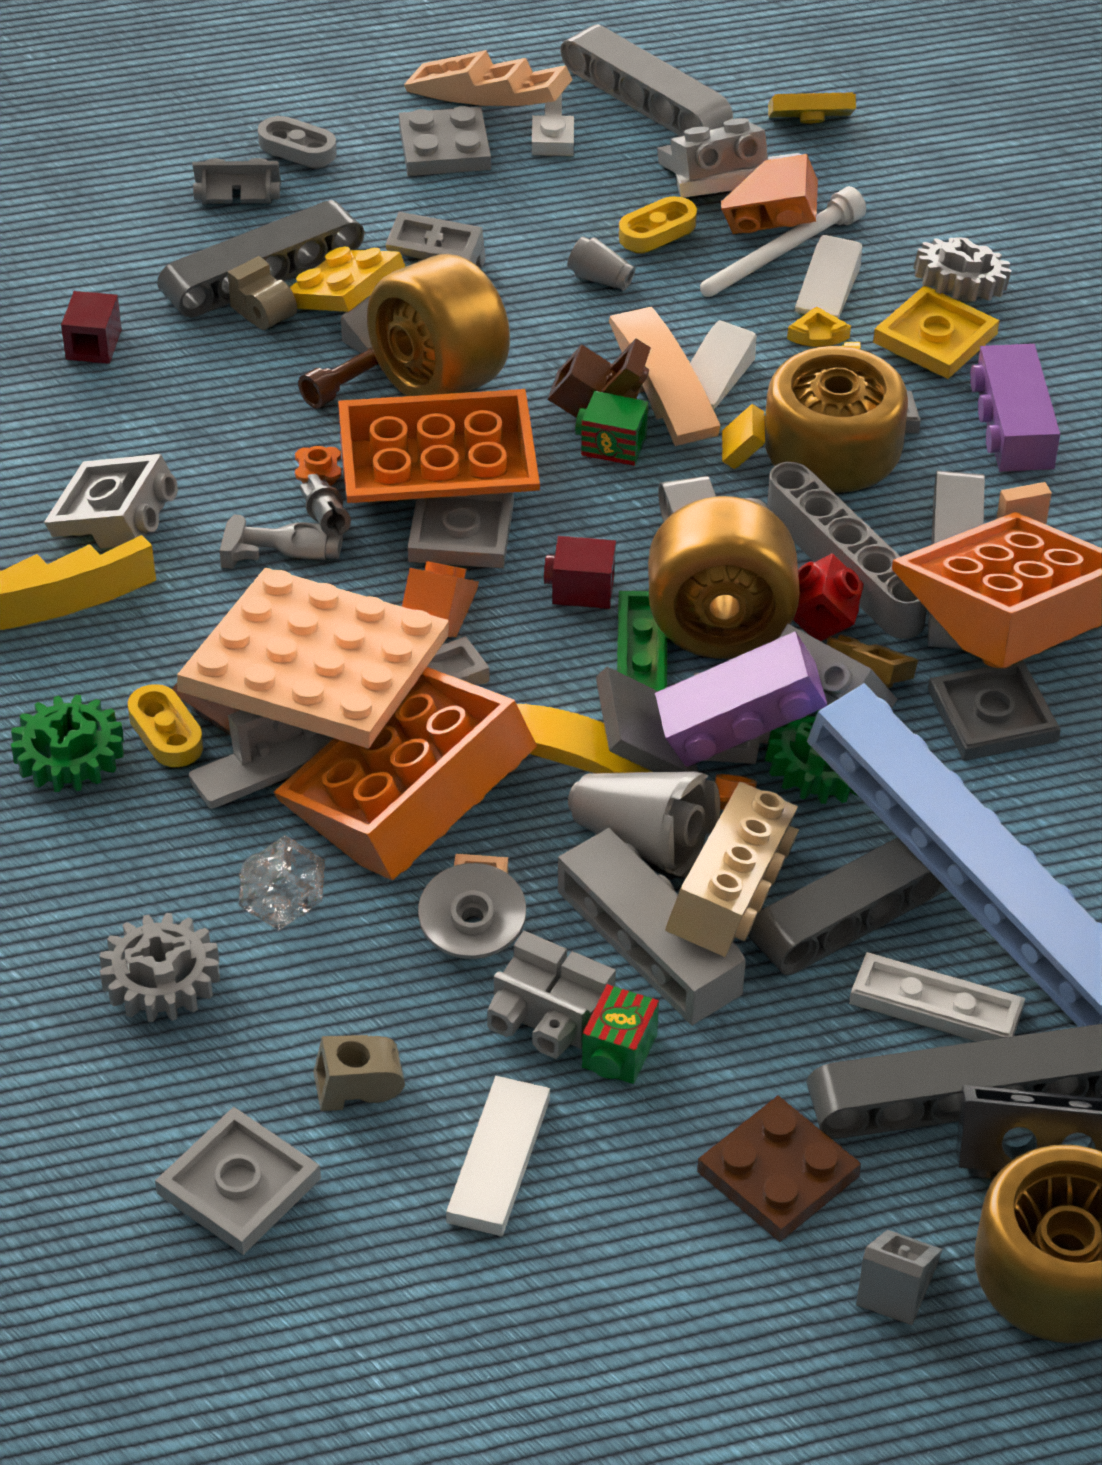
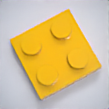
(344, 278)
(936, 331)

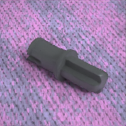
(325, 505)

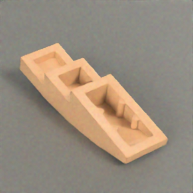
(480, 82)
(671, 381)

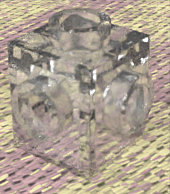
(281, 882)

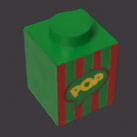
(613, 428)
(620, 1034)

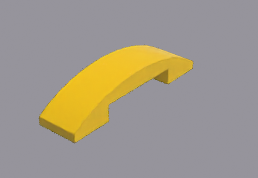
(573, 740)

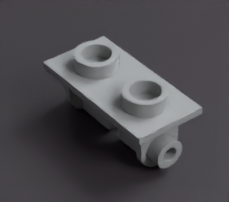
(217, 178)

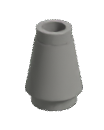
(600, 264)

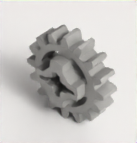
(962, 269)
(159, 967)

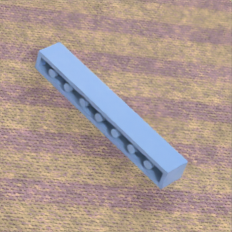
(965, 849)

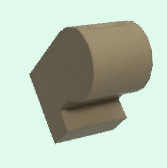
(259, 295)
(357, 1069)

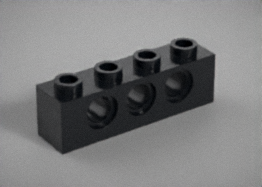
(992, 1112)

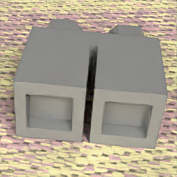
(547, 993)

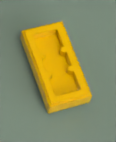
(812, 106)

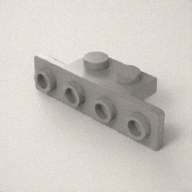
(262, 756)

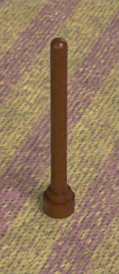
(321, 385)

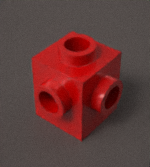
(827, 597)

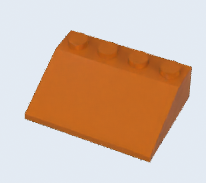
(437, 446)
(1008, 587)
(417, 776)

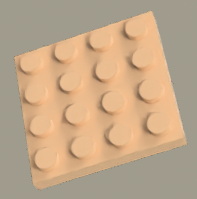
(314, 657)

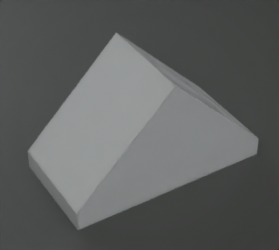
(896, 1275)

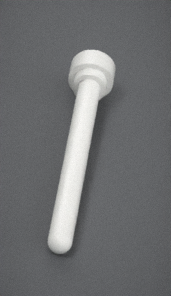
(844, 208)

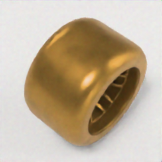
(438, 327)
(837, 416)
(723, 577)
(1044, 1243)

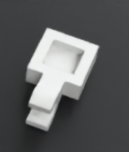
(553, 132)

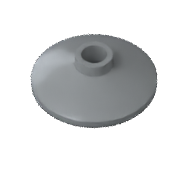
(469, 892)

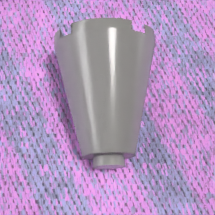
(653, 811)

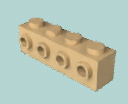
(734, 870)

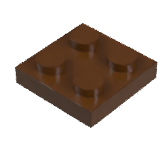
(778, 1168)

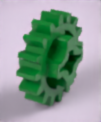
(67, 743)
(801, 764)

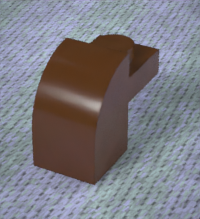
(589, 372)

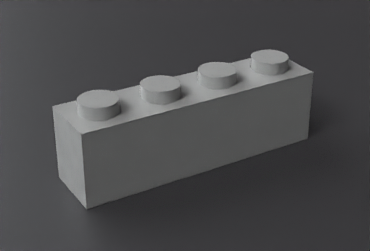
(631, 910)

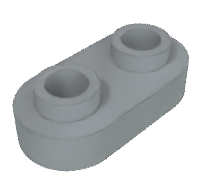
(297, 141)

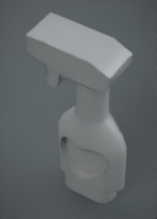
(293, 540)

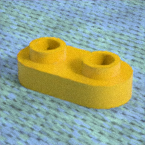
(657, 224)
(173, 733)

